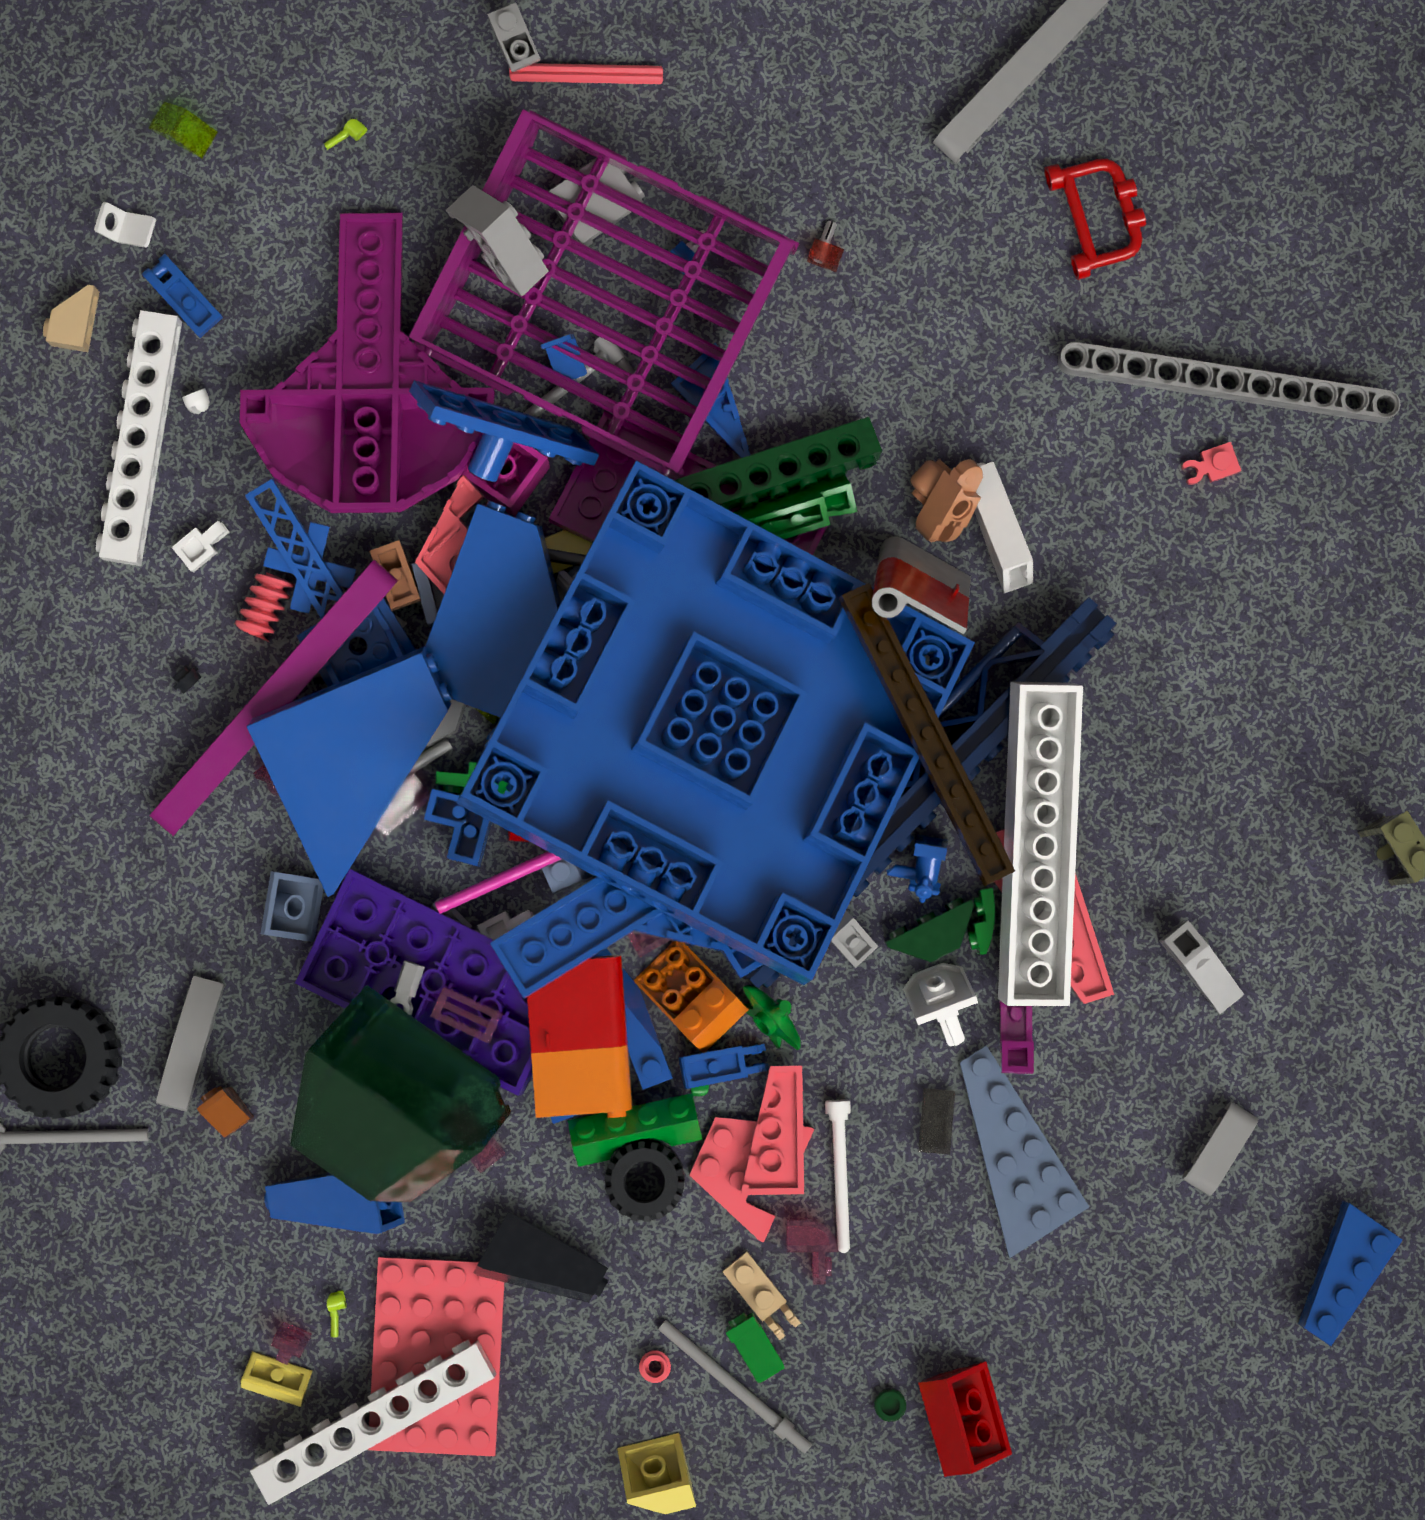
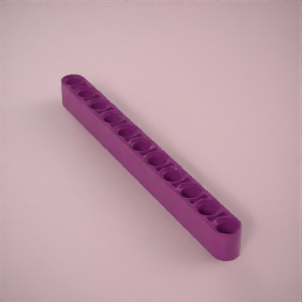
(276, 692)

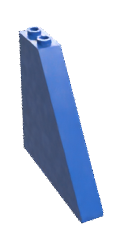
(494, 608)
(348, 753)

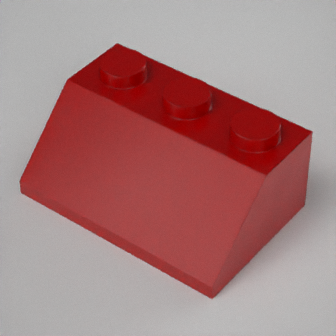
(965, 1419)

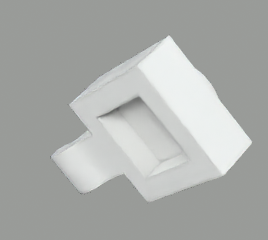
(197, 548)
(502, 924)

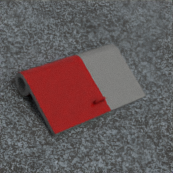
(922, 580)

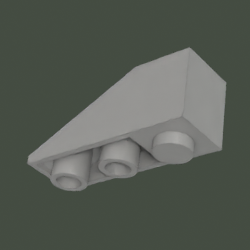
(1202, 966)

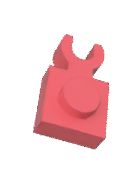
(1216, 463)

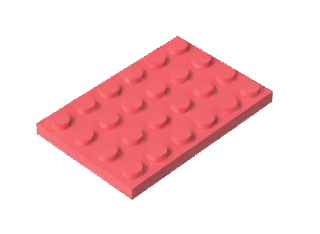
(423, 1314)

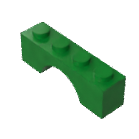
(667, 1120)

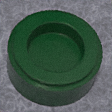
(890, 1405)

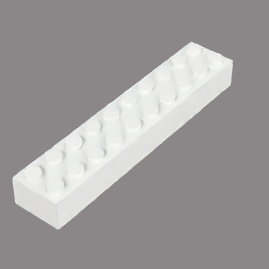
(1040, 843)

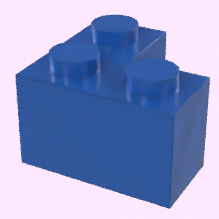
(470, 829)

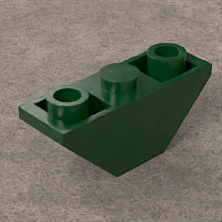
(934, 934)

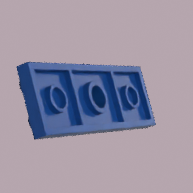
(500, 430)

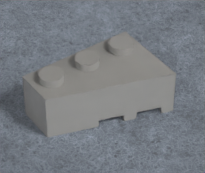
(501, 239)

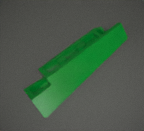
(803, 508)

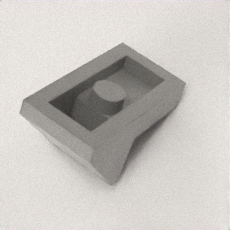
(853, 940)

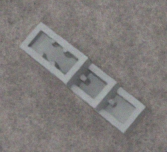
(190, 1044)

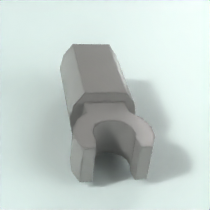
(407, 985)

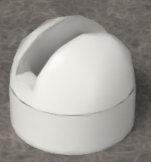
(197, 401)

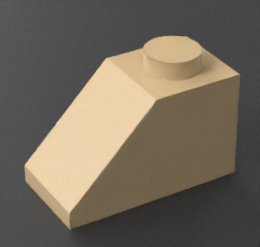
(73, 321)

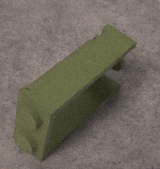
(1404, 841)

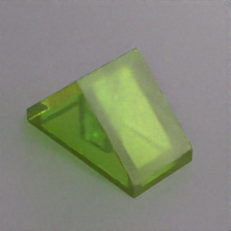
(183, 129)

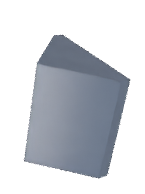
(292, 907)

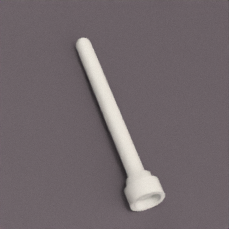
(838, 1113)

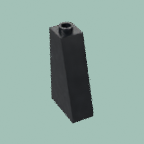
(539, 1261)

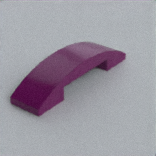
(1016, 1039)

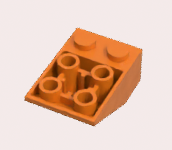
(691, 995)

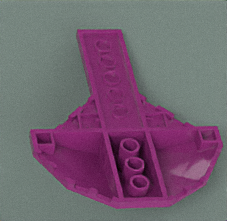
(345, 418)

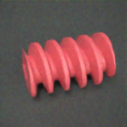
(263, 605)

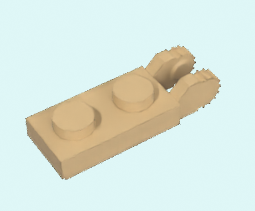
(759, 1292)

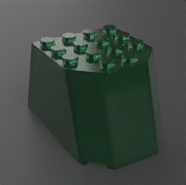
(392, 1102)

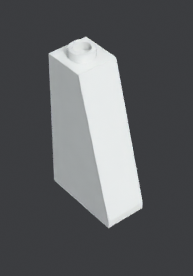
(1002, 532)

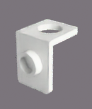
(128, 227)

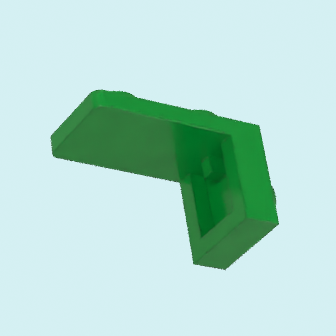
(754, 1346)

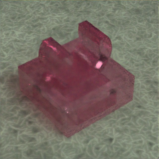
(290, 1342)

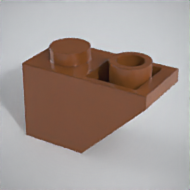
(224, 1110)

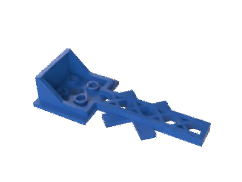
(380, 629)

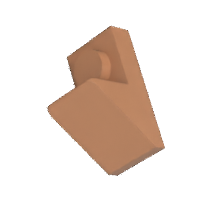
(396, 563)

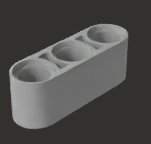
(1221, 1150)

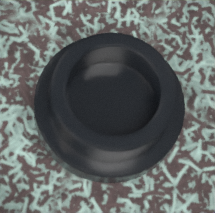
(186, 678)

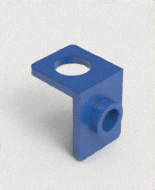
(562, 362)

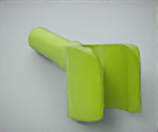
(353, 128)
(334, 1303)

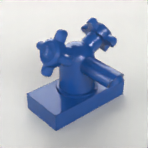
(925, 874)

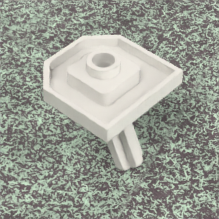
(939, 995)

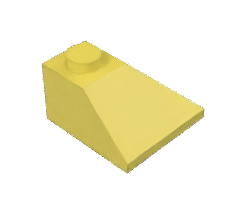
(657, 1475)

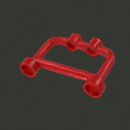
(1124, 191)

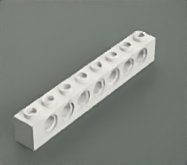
(146, 328)
(276, 1484)

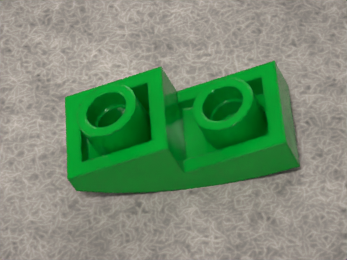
(982, 932)

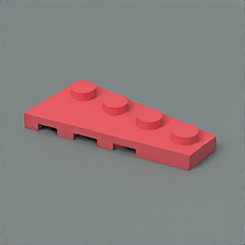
(777, 1145)

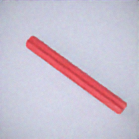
(589, 73)

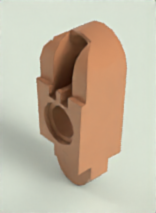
(951, 503)

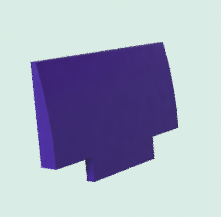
(378, 928)

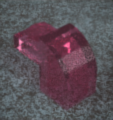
(813, 1237)

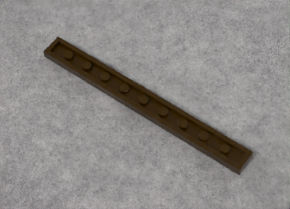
(927, 736)

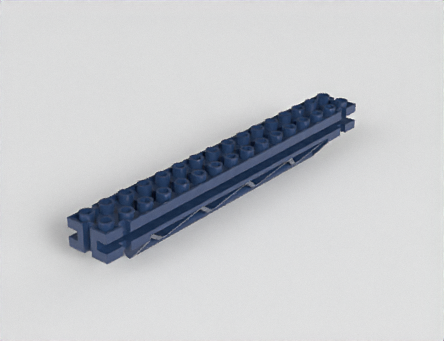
(1054, 658)

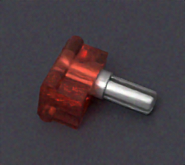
(823, 252)

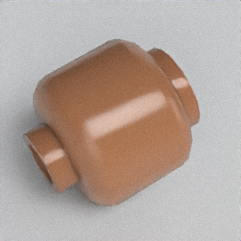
(926, 478)

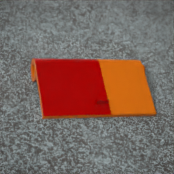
(581, 1042)

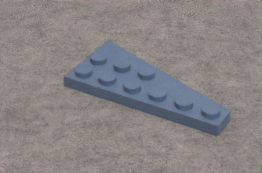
(1024, 1172)

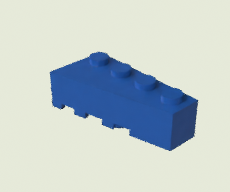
(1348, 1269)

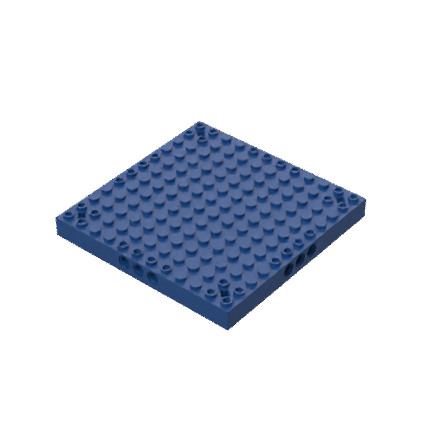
(710, 726)

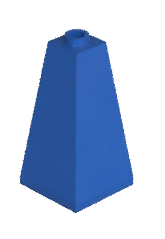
(330, 1203)

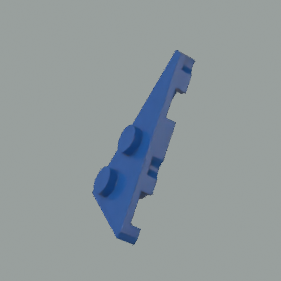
(724, 413)

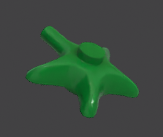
(772, 1017)

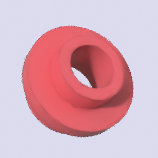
(647, 1374)

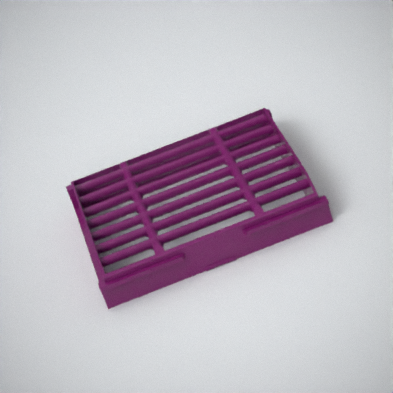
(464, 261)

